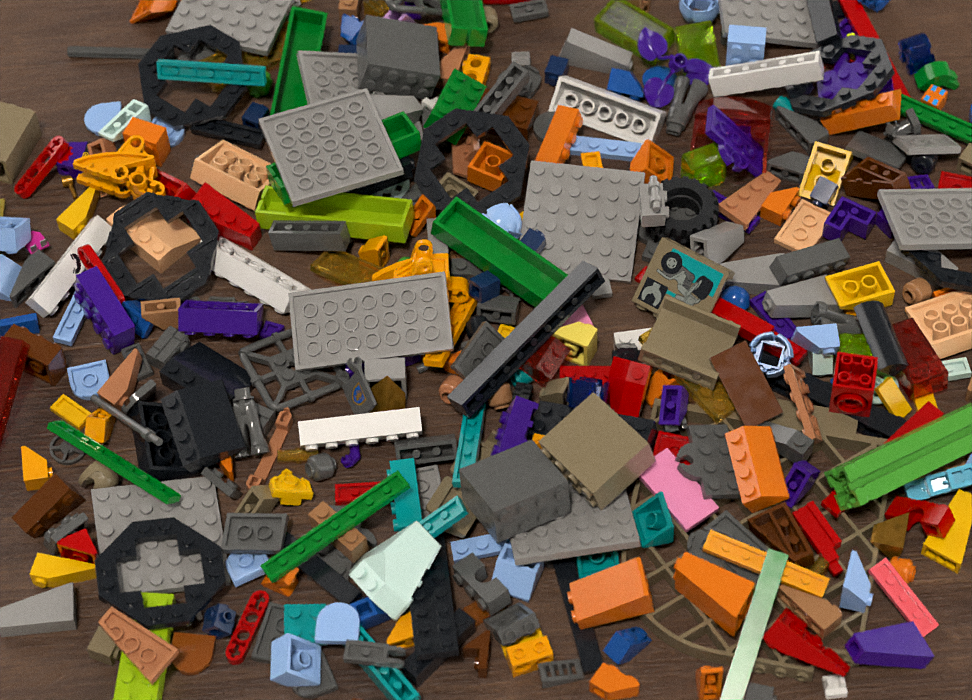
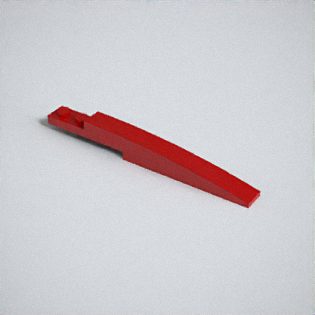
(750, 325)

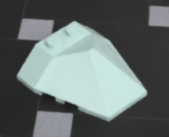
(396, 568)

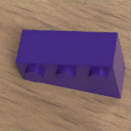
(514, 424)

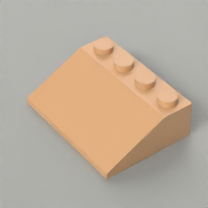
(232, 173)
(160, 242)
(945, 322)

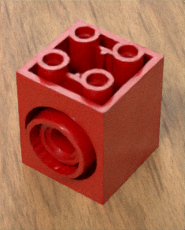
(853, 384)

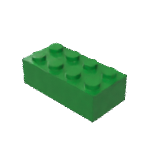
(458, 93)

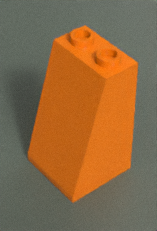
(714, 591)
(611, 595)

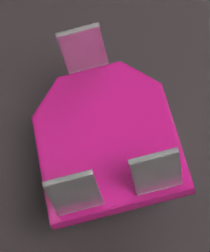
(37, 242)

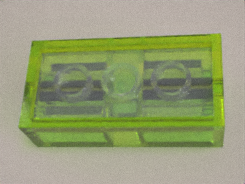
(623, 22)

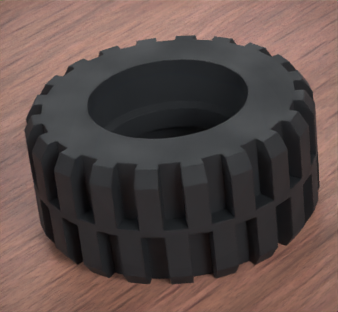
(692, 195)

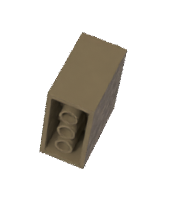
(18, 138)
(597, 451)

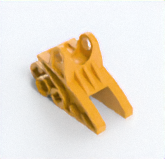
(126, 167)
(425, 263)

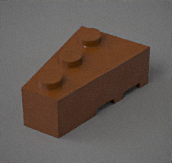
(872, 175)
(48, 506)
(781, 533)

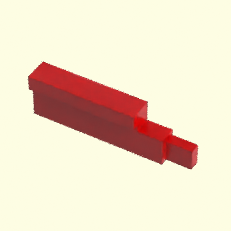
(820, 535)

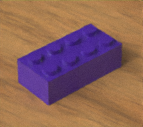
(104, 310)
(220, 317)

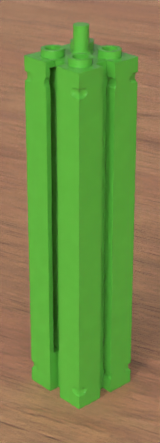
(902, 459)

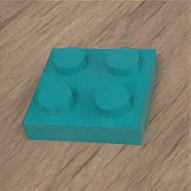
(301, 620)

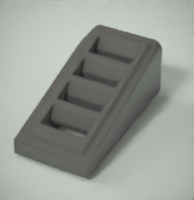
(559, 665)

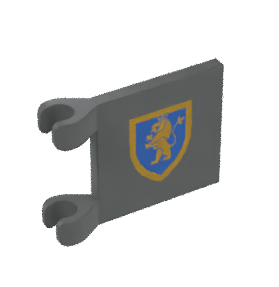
(356, 388)

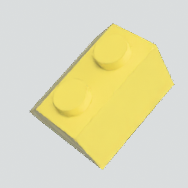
(581, 340)

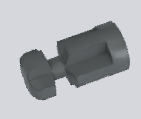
(669, 429)

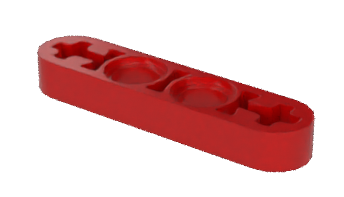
(28, 183)
(90, 260)
(245, 626)

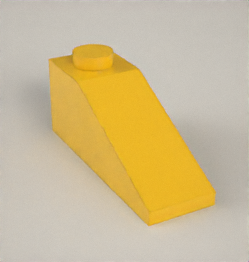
(79, 213)
(58, 571)

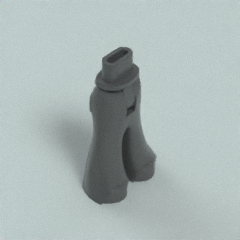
(680, 113)
(846, 323)
(247, 415)

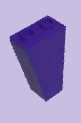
(890, 646)

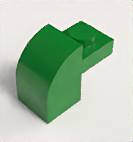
(936, 74)

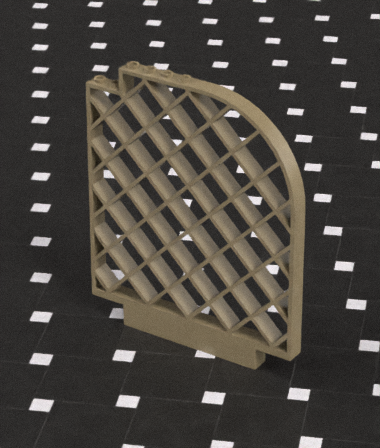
(836, 432)

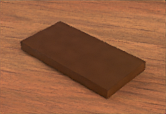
(746, 385)

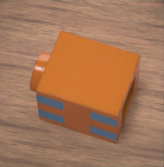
(935, 97)

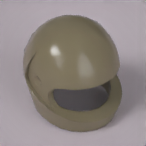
(100, 475)

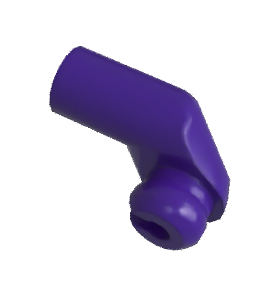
(351, 459)

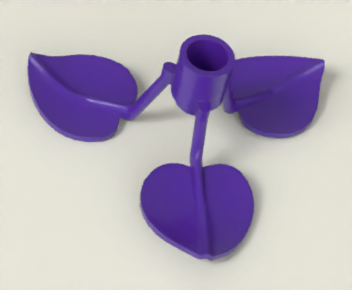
(655, 90)

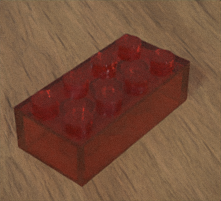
(925, 370)

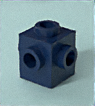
(219, 621)

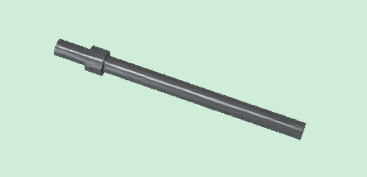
(146, 433)

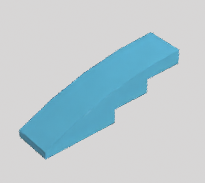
(940, 483)

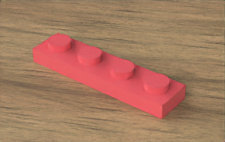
(902, 597)

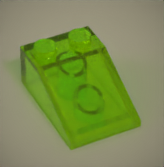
(697, 42)

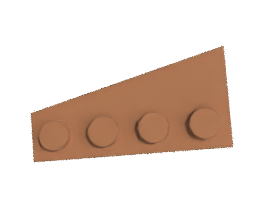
(747, 201)
(798, 394)
(143, 648)

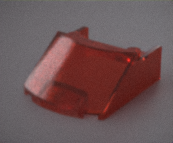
(743, 113)

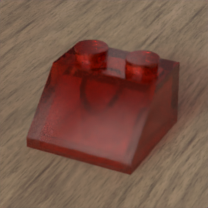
(546, 360)

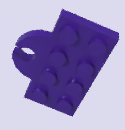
(848, 76)
(734, 143)

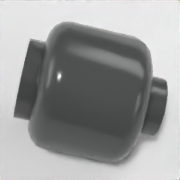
(320, 466)

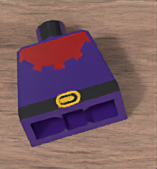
(74, 151)

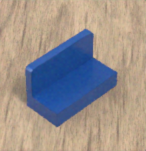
(29, 321)
(142, 326)

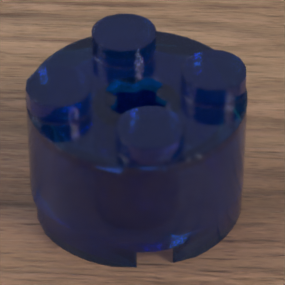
(915, 52)
(581, 388)

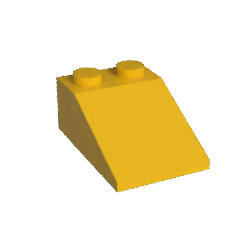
(825, 162)
(861, 285)

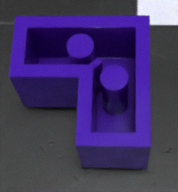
(848, 217)

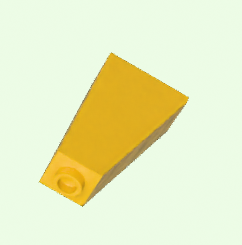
(951, 549)

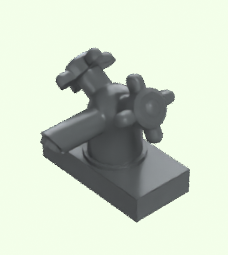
(910, 125)

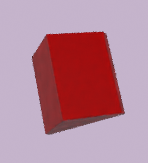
(78, 547)

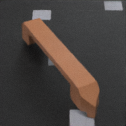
(283, 426)

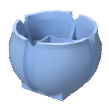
(709, 11)
(506, 217)
(778, 341)

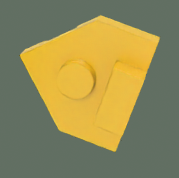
(290, 488)

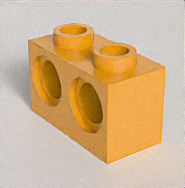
(477, 67)
(526, 655)

